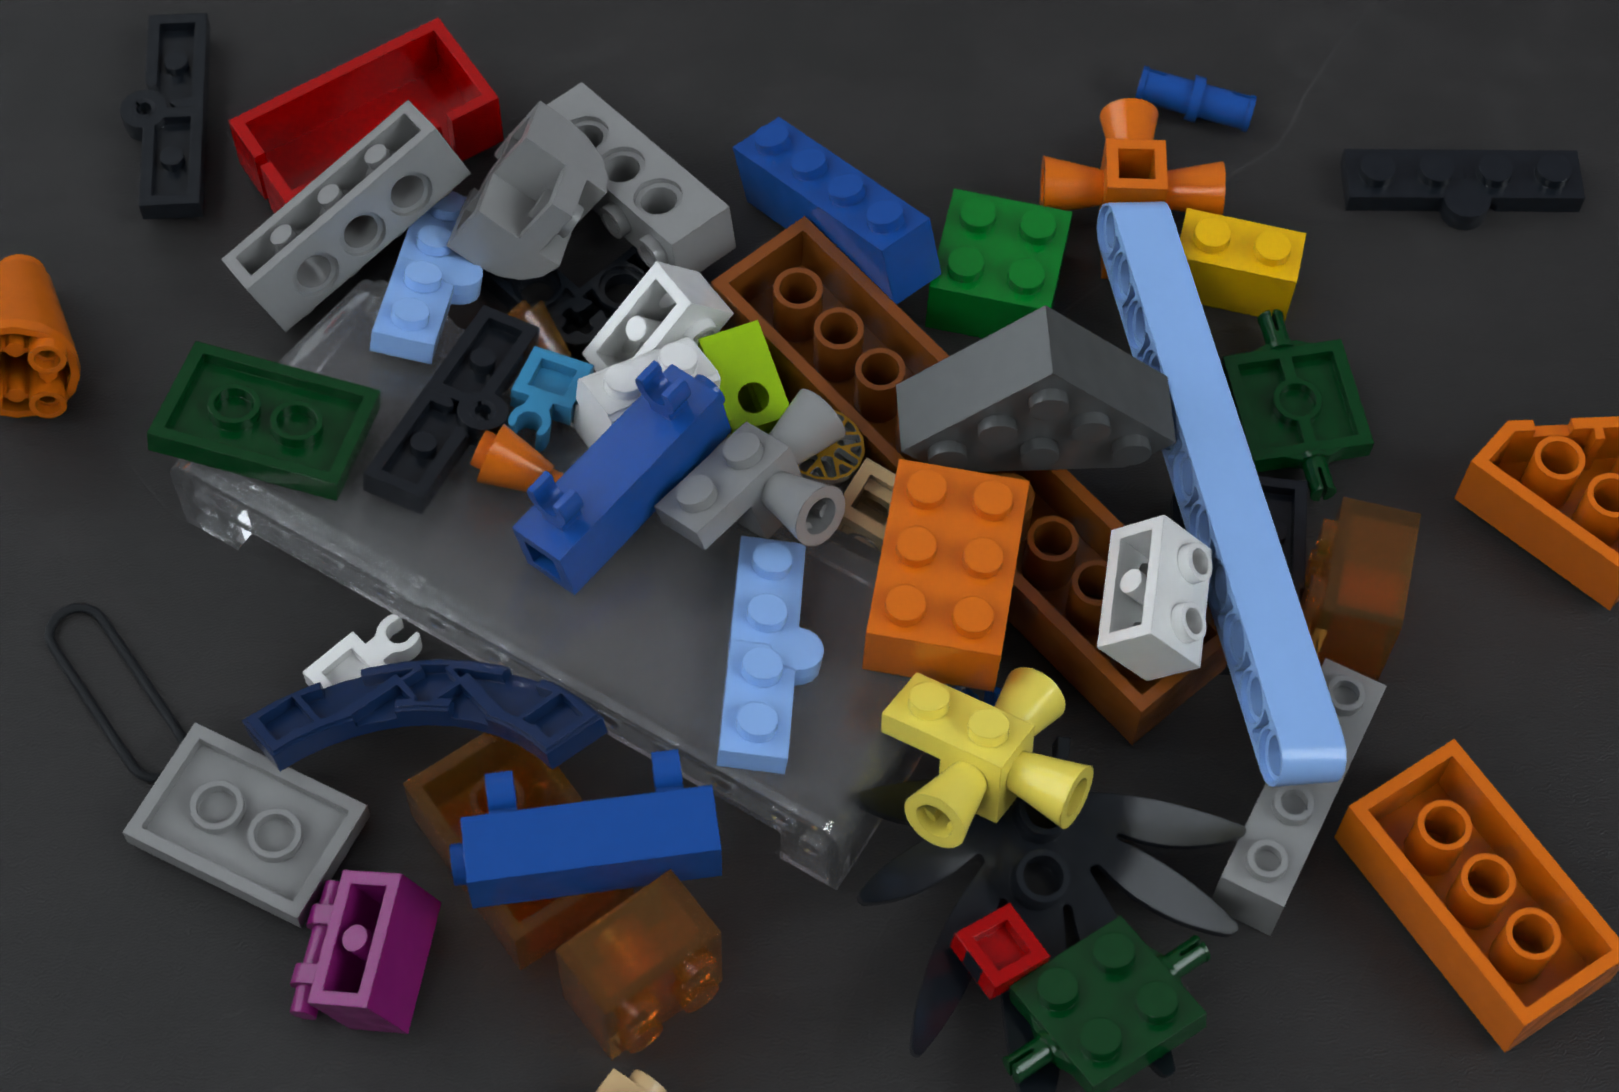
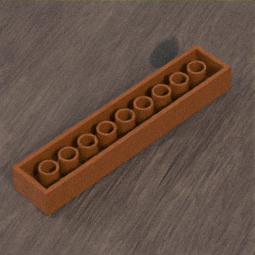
(852, 347)

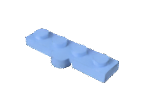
(424, 286)
(765, 656)

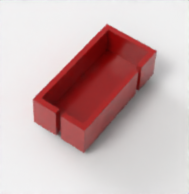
(316, 123)

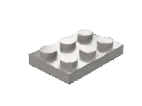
(247, 824)

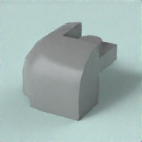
(531, 198)

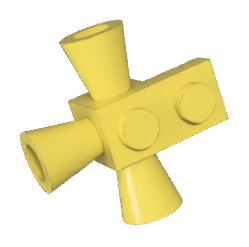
(984, 754)

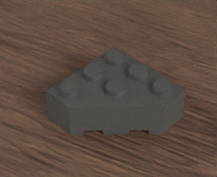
(1036, 401)

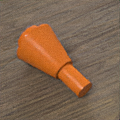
(509, 461)

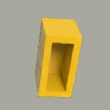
(1241, 262)

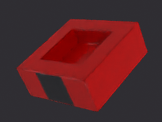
(999, 950)

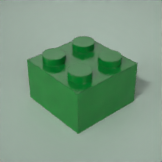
(995, 263)

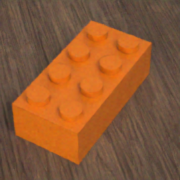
(1480, 894)

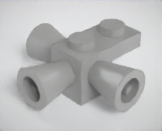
(758, 481)

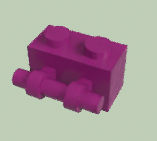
(366, 951)

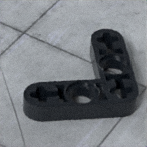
(574, 304)

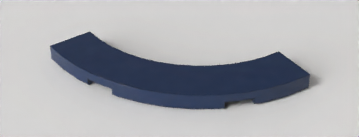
(423, 693)

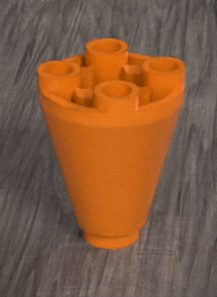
(35, 343)

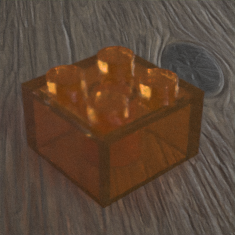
(1360, 584)
(642, 966)

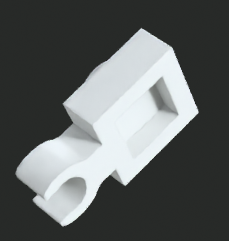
(352, 655)

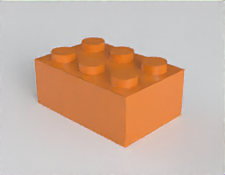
(945, 575)

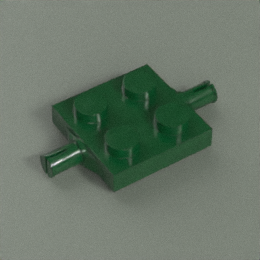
(1298, 405)
(1107, 1007)

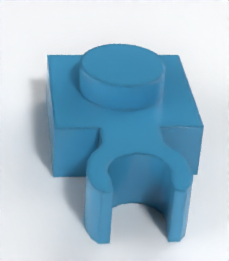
(545, 393)

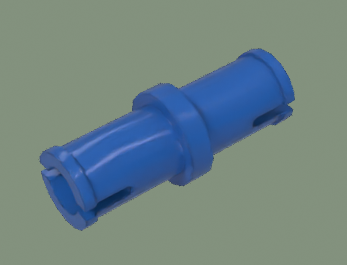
(1196, 99)

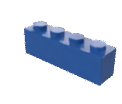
(879, 232)

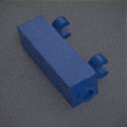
(621, 476)
(587, 843)

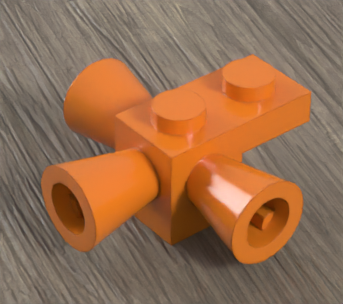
(1131, 170)

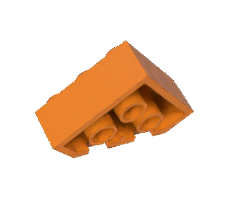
(1554, 497)

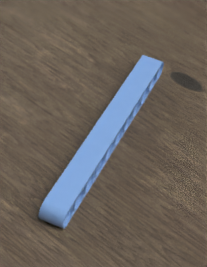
(1223, 502)

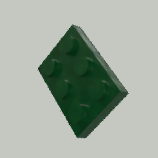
(264, 420)

